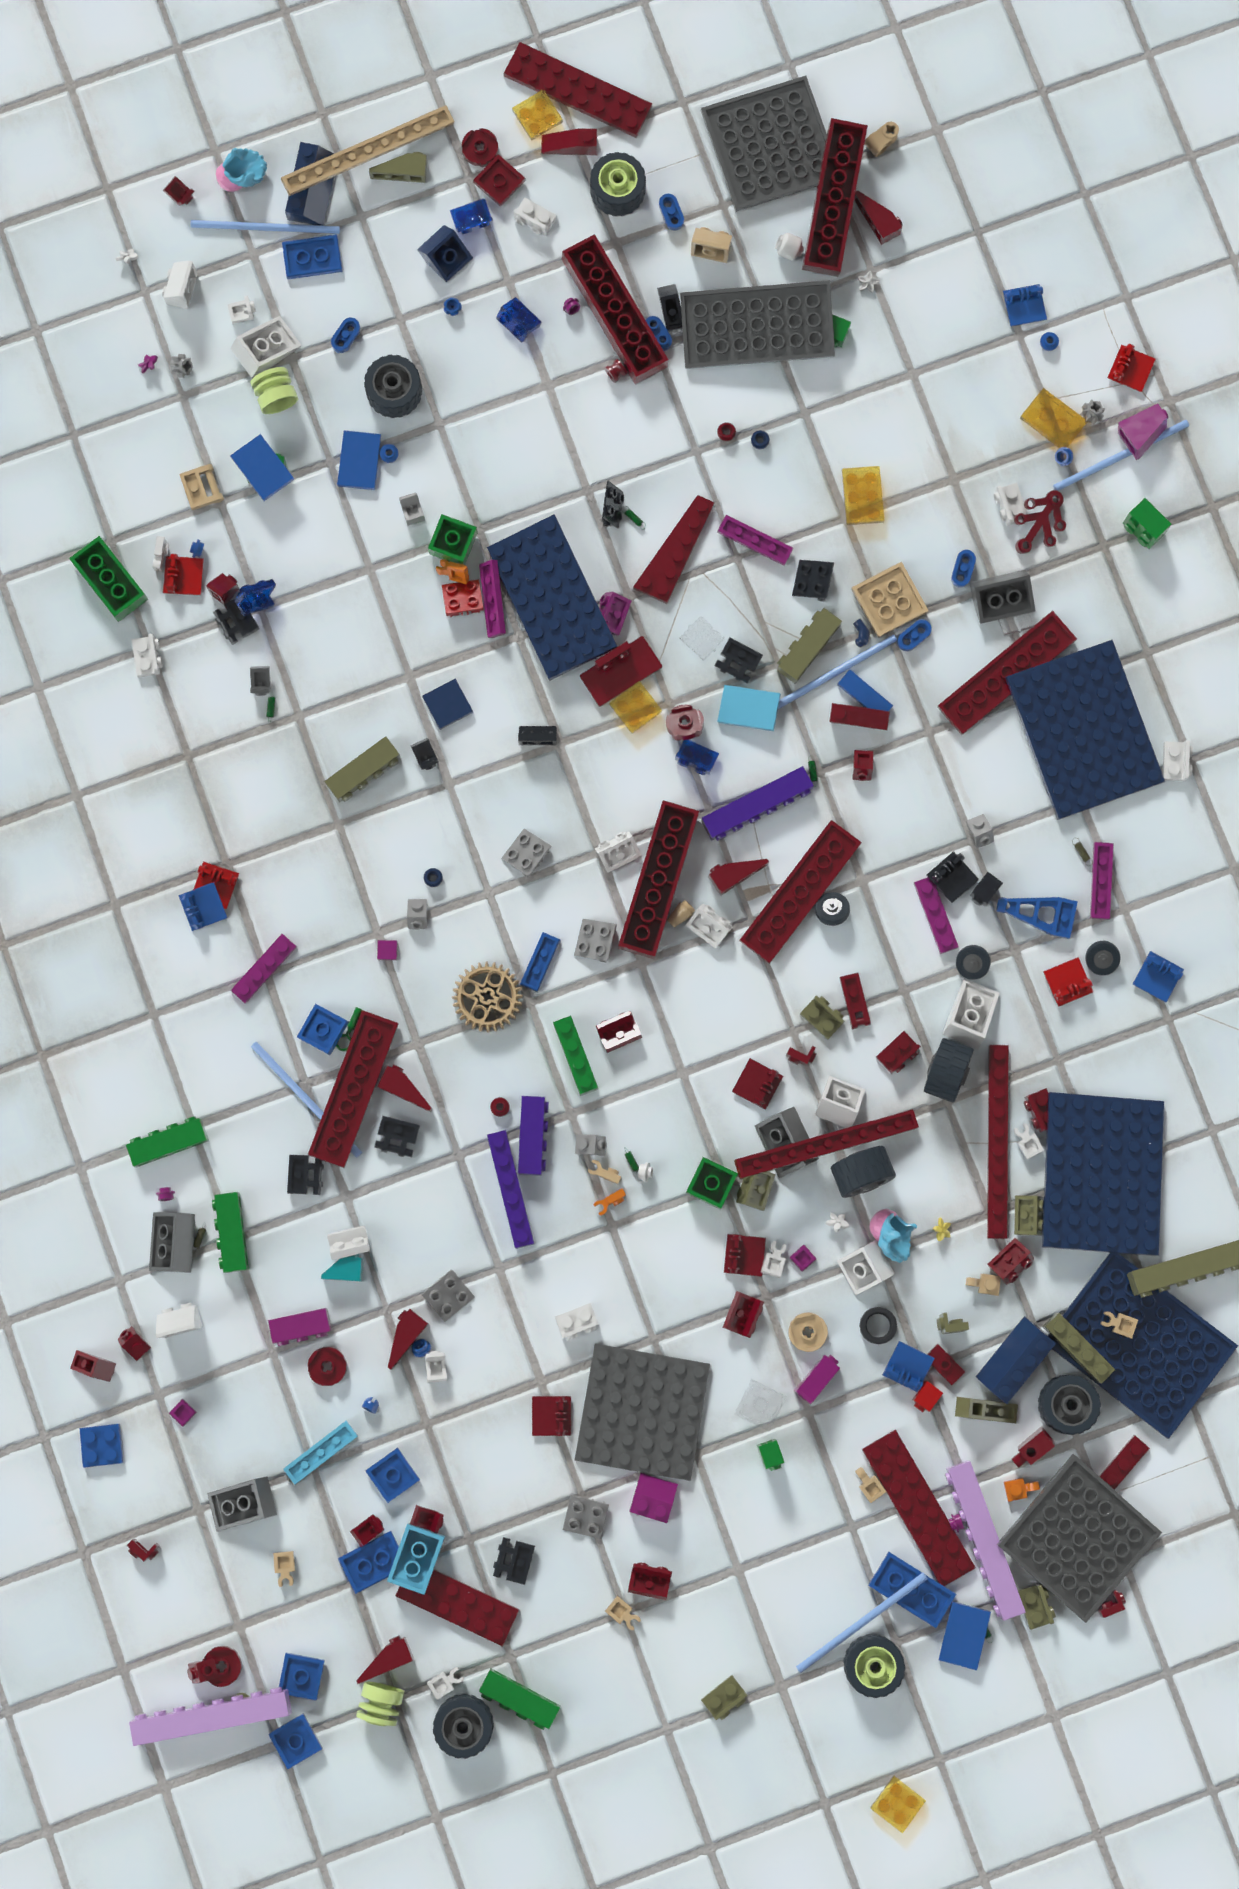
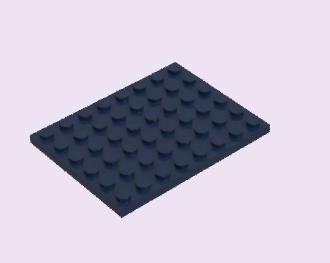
(1085, 729)
(1103, 1174)
(1166, 1360)

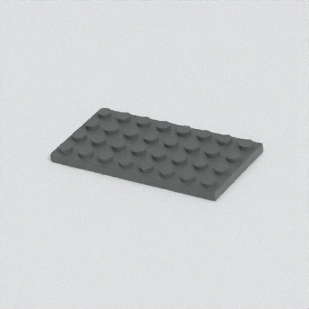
(757, 324)

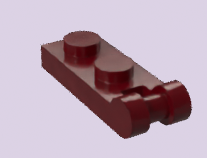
(854, 1000)

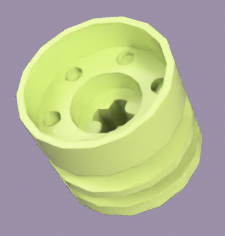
(274, 390)
(380, 1703)

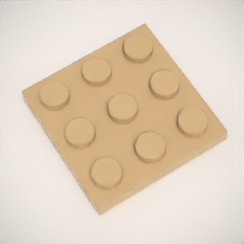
(889, 599)

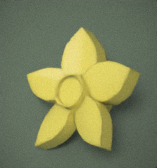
(942, 1230)

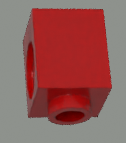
(927, 1397)

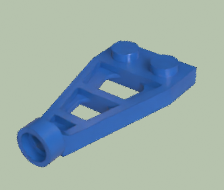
(1063, 917)

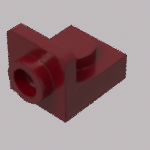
(862, 765)
(1109, 1608)

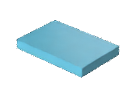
(749, 708)

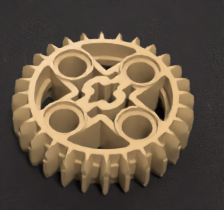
(478, 993)

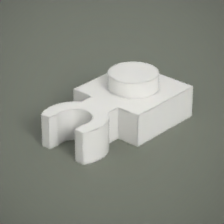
(161, 549)
(1029, 1144)
(774, 1263)
(442, 1683)

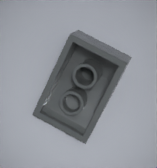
(242, 1503)

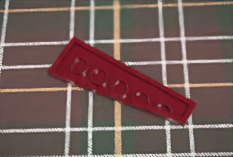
(668, 563)

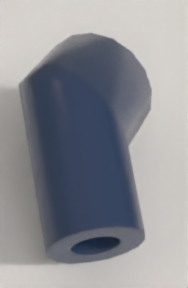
(864, 633)

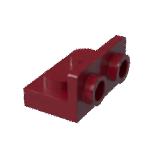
(898, 1052)
(1038, 1106)
(1011, 1261)

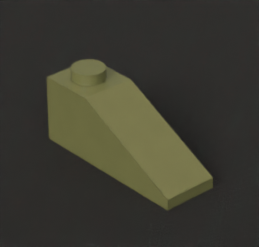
(407, 168)
(986, 1410)

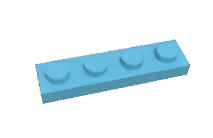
(320, 1452)

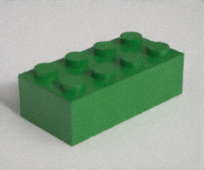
(108, 578)

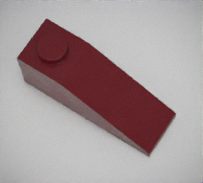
(570, 142)
(879, 218)
(859, 716)
(732, 874)
(398, 1084)
(406, 1333)
(392, 1656)

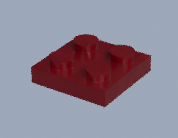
(499, 180)

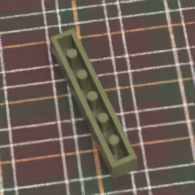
(1184, 1268)

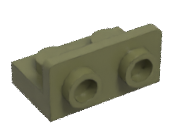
(822, 1016)
(756, 1190)
(1028, 1215)
(953, 1326)
(1036, 1606)
(724, 1697)

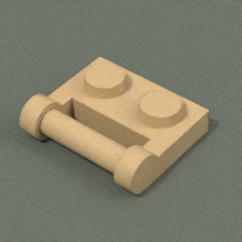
(195, 490)

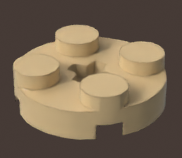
(801, 1341)

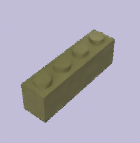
(809, 645)
(363, 769)
(1078, 1348)

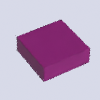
(387, 950)
(803, 1258)
(182, 1412)

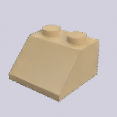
(711, 244)

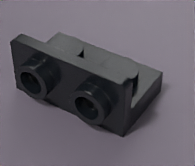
(537, 735)

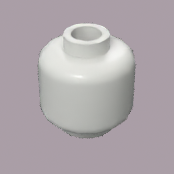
(789, 246)

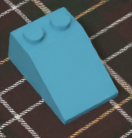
(416, 1558)

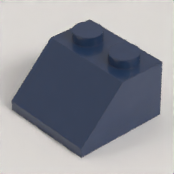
(445, 253)

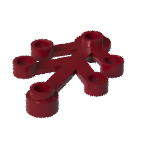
(1041, 520)

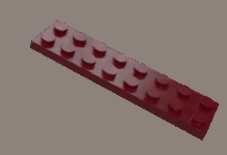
(578, 89)
(989, 686)
(800, 891)
(353, 1089)
(918, 1508)

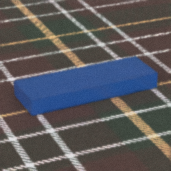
(863, 692)
(540, 962)

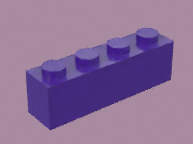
(531, 1135)

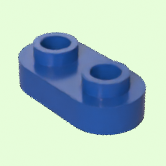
(671, 213)
(660, 332)
(345, 336)
(963, 569)
(913, 635)

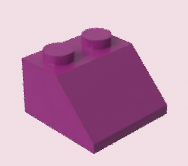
(653, 1498)

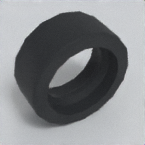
(892, 1321)

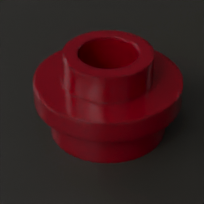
(726, 426)
(504, 1111)

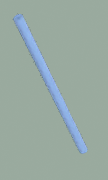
(265, 226)
(1115, 458)
(836, 671)
(294, 1087)
(861, 1622)

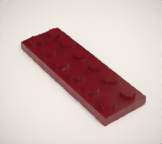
(464, 1607)

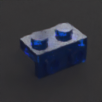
(470, 216)
(518, 319)
(255, 597)
(697, 757)

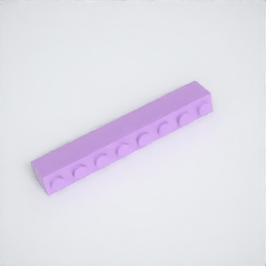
(985, 1539)
(210, 1717)

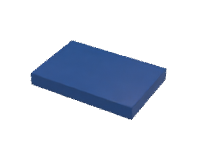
(312, 256)
(359, 460)
(262, 467)
(371, 1562)
(964, 1635)

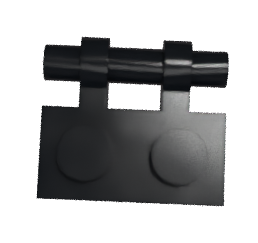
(244, 623)
(742, 656)
(398, 1130)
(298, 1175)
(519, 1563)

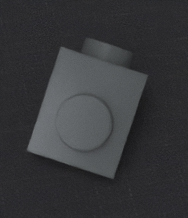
(260, 680)

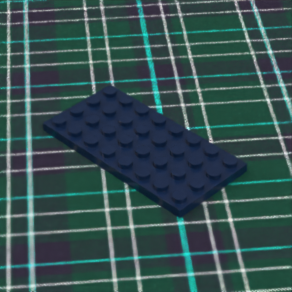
(552, 597)

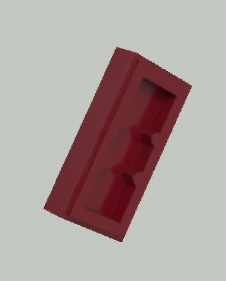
(945, 1364)

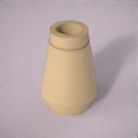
(681, 913)

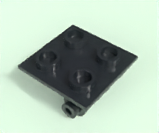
(612, 505)
(813, 579)
(952, 876)

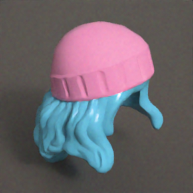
(241, 170)
(892, 1234)

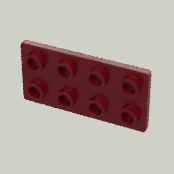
(620, 670)

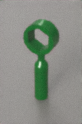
(351, 1025)

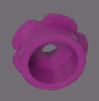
(571, 306)
(165, 1194)
(956, 1523)

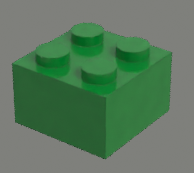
(1146, 523)
(452, 540)
(711, 1183)

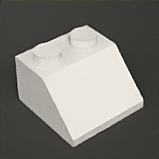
(180, 284)
(840, 1102)
(866, 1267)

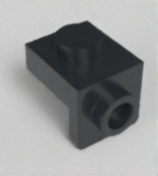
(424, 754)

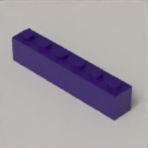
(753, 805)
(510, 1189)

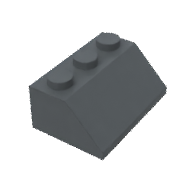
(1003, 596)
(783, 1130)
(172, 1242)

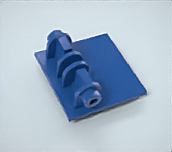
(1025, 305)
(202, 906)
(1158, 976)
(908, 1366)

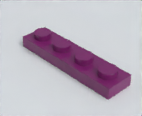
(755, 540)
(492, 599)
(1101, 880)
(936, 915)
(263, 968)

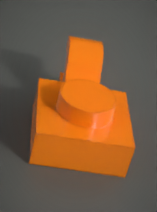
(455, 571)
(615, 1199)
(1017, 1489)

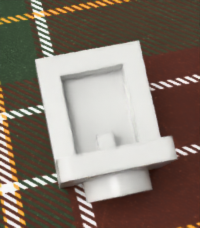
(241, 310)
(435, 1366)

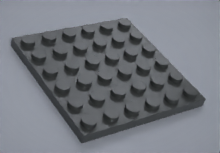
(767, 142)
(642, 1412)
(1079, 1538)

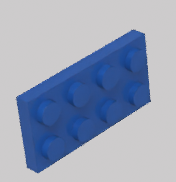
(926, 1601)

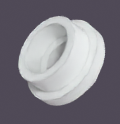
(645, 1172)

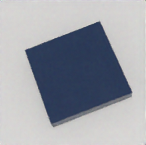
(447, 704)

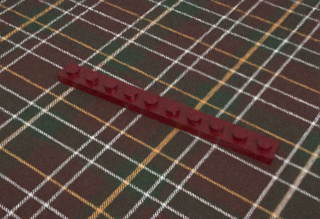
(997, 1142)
(826, 1144)

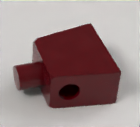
(1040, 1441)

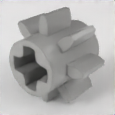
(181, 365)
(1092, 411)

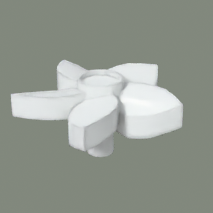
(127, 256)
(868, 282)
(837, 1222)

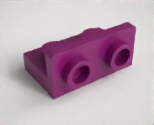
(614, 610)

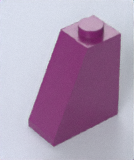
(1143, 429)
(817, 1378)

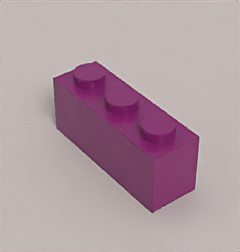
(300, 1326)

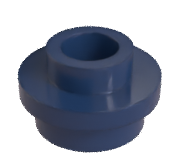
(760, 434)
(433, 871)

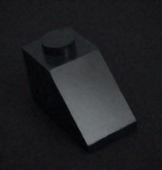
(670, 306)
(985, 889)

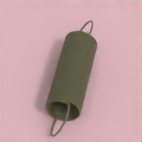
(1082, 852)
(199, 1237)

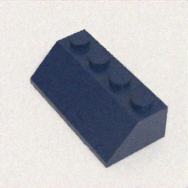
(312, 203)
(1015, 1359)

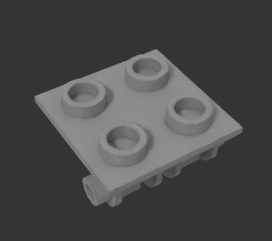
(526, 852)
(595, 940)
(448, 1295)
(585, 1516)

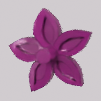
(148, 362)

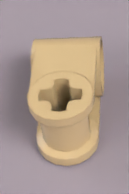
(880, 140)

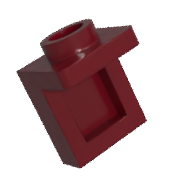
(178, 191)
(797, 1057)
(133, 1343)
(427, 1519)
(367, 1530)
(138, 1550)
(202, 1671)

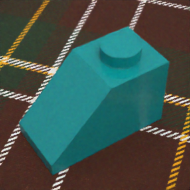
(345, 1269)

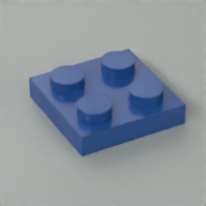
(322, 1029)
(101, 1445)
(392, 1475)
(301, 1675)
(295, 1741)

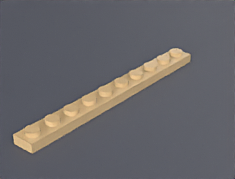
(367, 150)

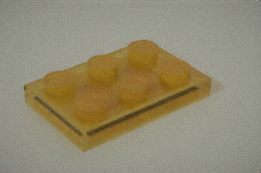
(1053, 419)
(862, 495)

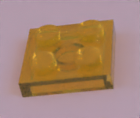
(537, 115)
(635, 707)
(898, 1804)

